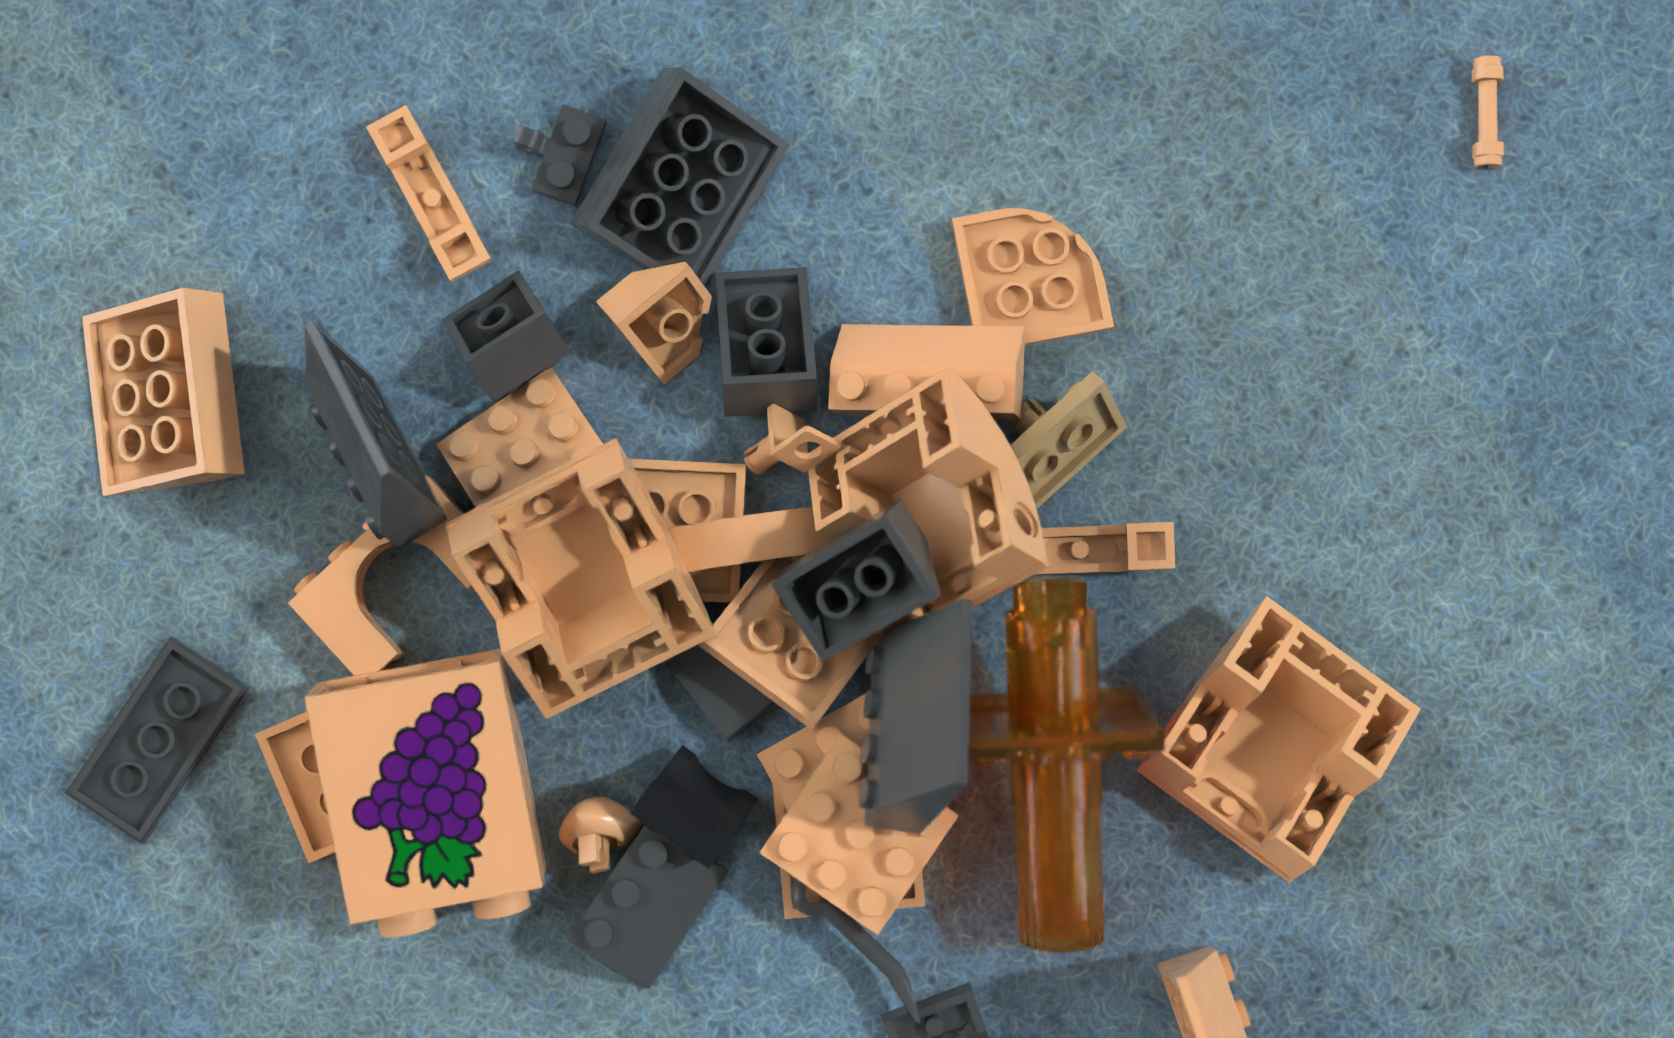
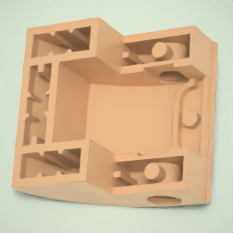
(956, 480)
(580, 579)
(1279, 740)

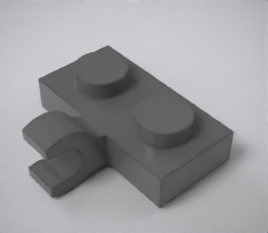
(565, 155)

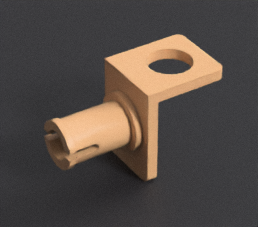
(788, 443)

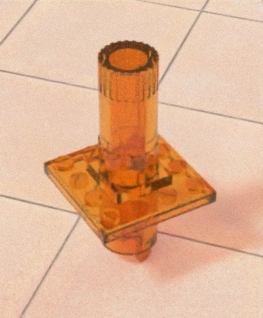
(1056, 734)

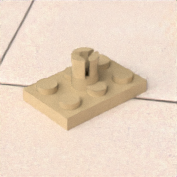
(1065, 437)

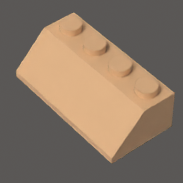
(886, 361)

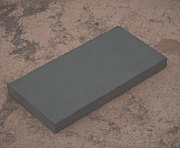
(157, 740)

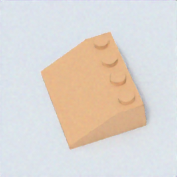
(165, 391)
(1202, 995)

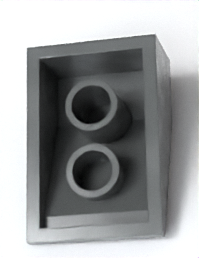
(766, 341)

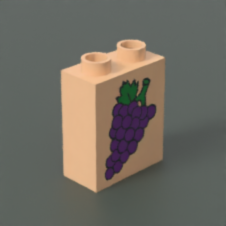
(427, 791)

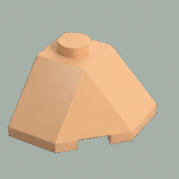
(660, 315)

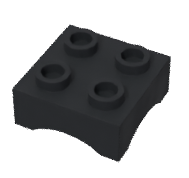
(693, 808)

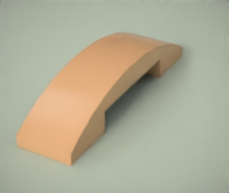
(429, 193)
(747, 539)
(1109, 548)

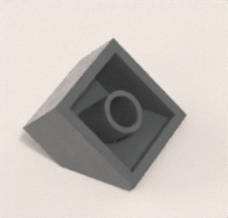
(506, 336)

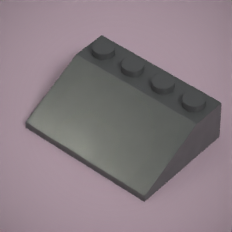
(680, 178)
(368, 442)
(917, 719)

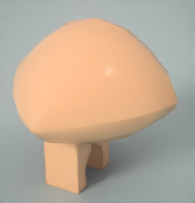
(596, 829)

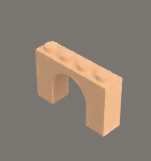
(335, 600)

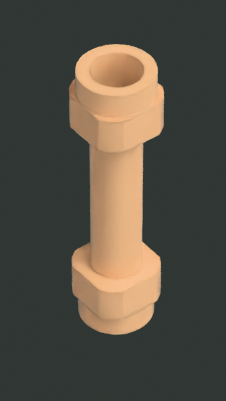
(1487, 73)

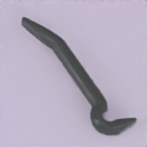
(862, 941)

